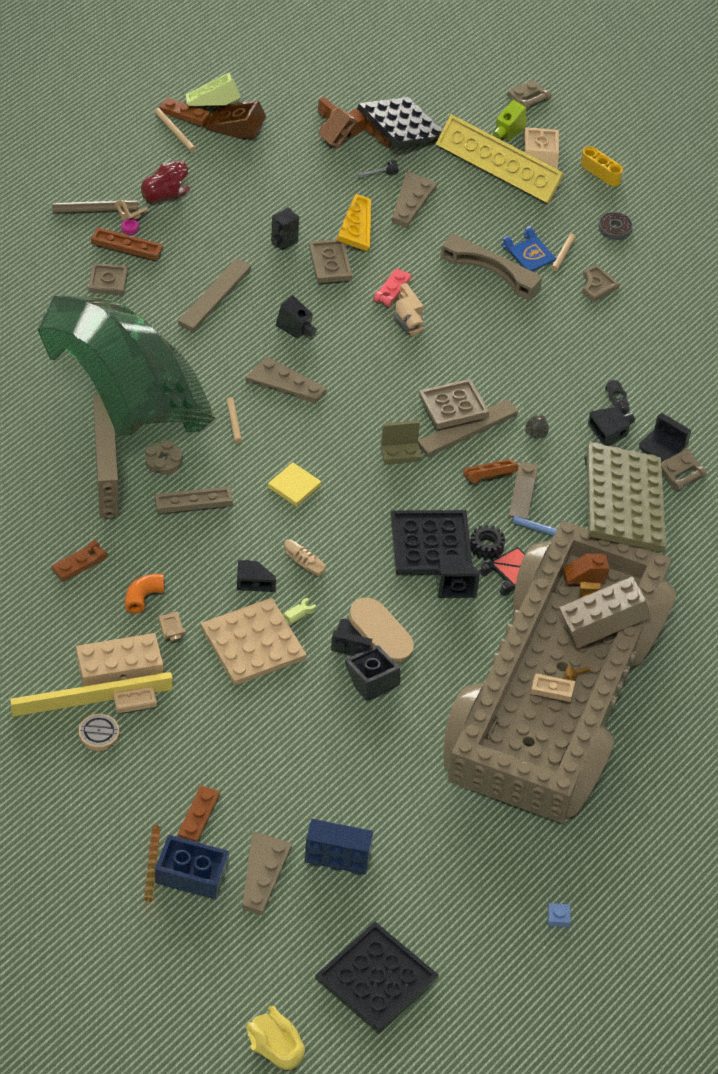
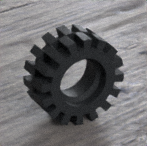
(483, 550)

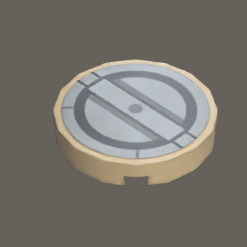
(99, 732)

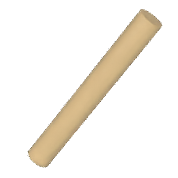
(563, 252)
(234, 420)

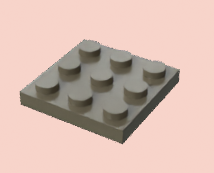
(454, 404)

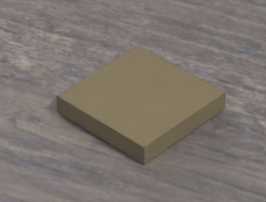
(108, 279)

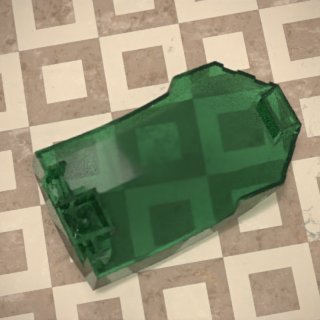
(128, 362)

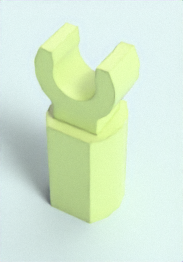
(298, 612)

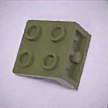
(400, 442)

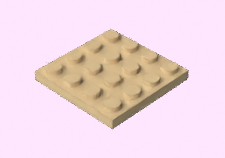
(253, 641)

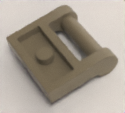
(529, 94)
(678, 465)

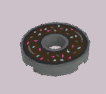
(615, 218)

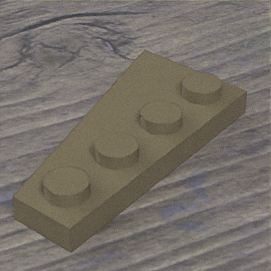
(412, 198)
(278, 376)
(264, 867)

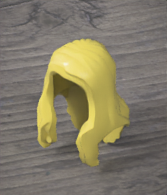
(276, 1039)

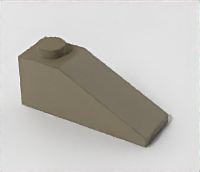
(523, 490)

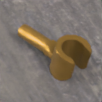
(571, 673)

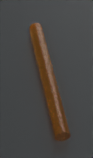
(152, 860)

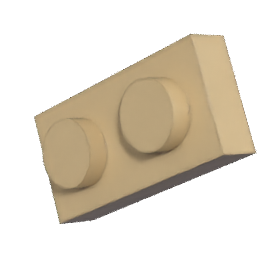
(553, 687)

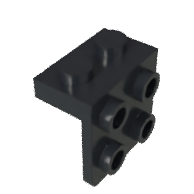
(666, 438)
(348, 639)

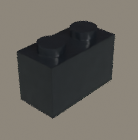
(285, 228)

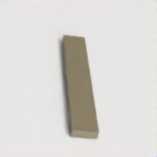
(214, 295)
(454, 434)

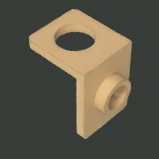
(127, 215)

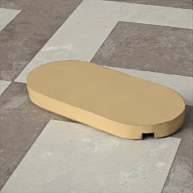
(376, 622)

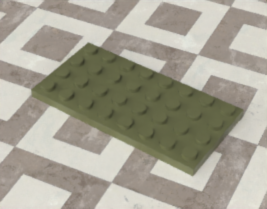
(625, 497)

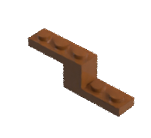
(325, 108)

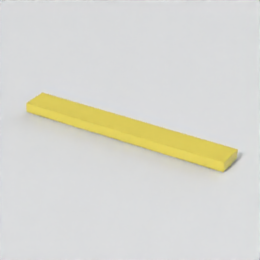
(87, 694)

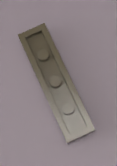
(193, 499)

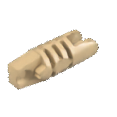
(304, 558)

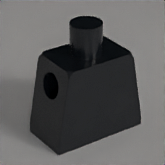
(295, 318)
(610, 424)

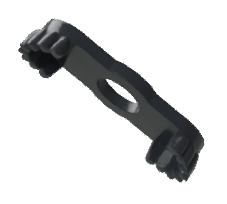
(615, 386)

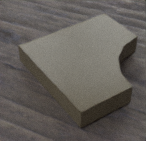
(598, 283)

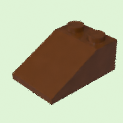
(237, 120)

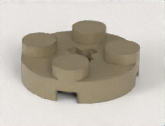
(166, 449)

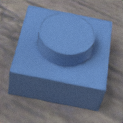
(559, 915)

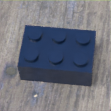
(338, 846)
(192, 867)

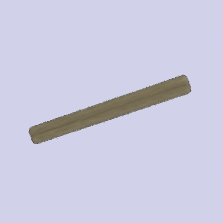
(91, 206)

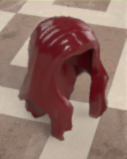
(165, 183)

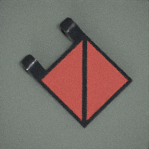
(507, 567)

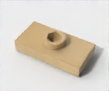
(134, 700)

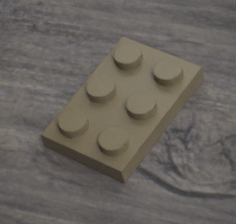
(330, 261)

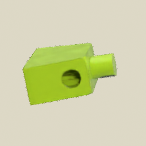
(511, 121)

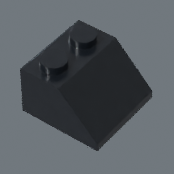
(456, 578)
(373, 672)

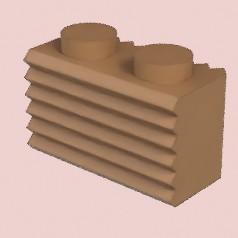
(337, 127)

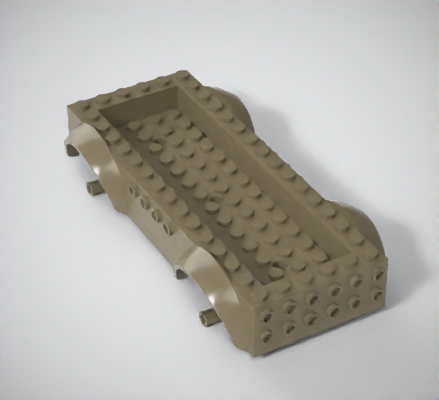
(562, 738)

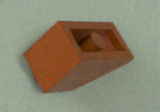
(587, 569)

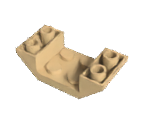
(542, 144)

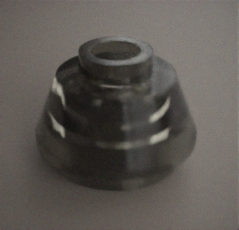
(537, 427)

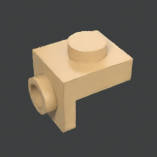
(171, 626)

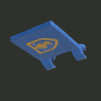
(530, 253)

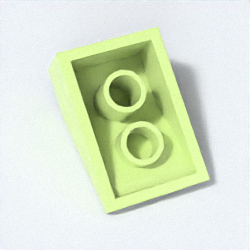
(217, 92)

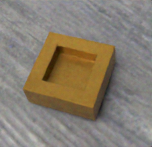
(588, 588)

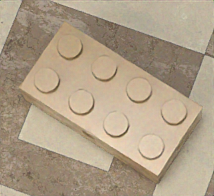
(119, 659)

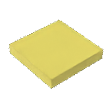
(294, 484)

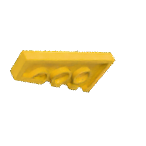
(357, 224)

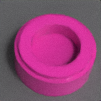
(130, 227)

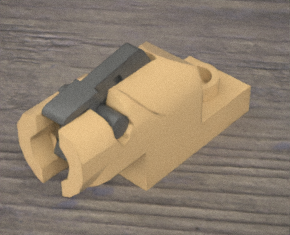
(409, 311)

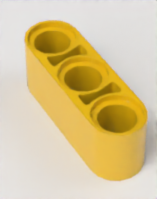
(601, 166)

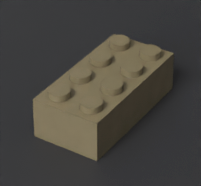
(605, 612)

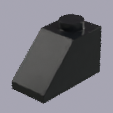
(254, 577)

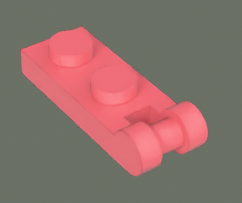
(391, 288)

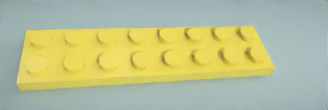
(500, 158)

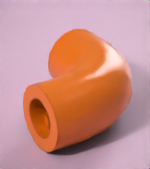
(140, 589)

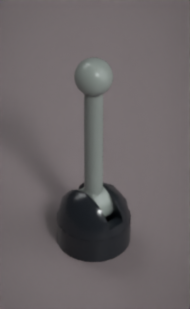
(391, 168)

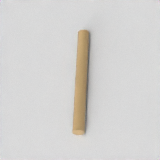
(175, 130)

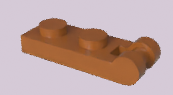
(490, 470)
(79, 561)

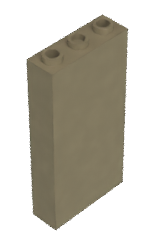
(105, 461)

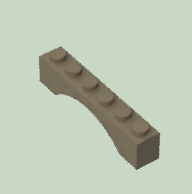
(463, 252)

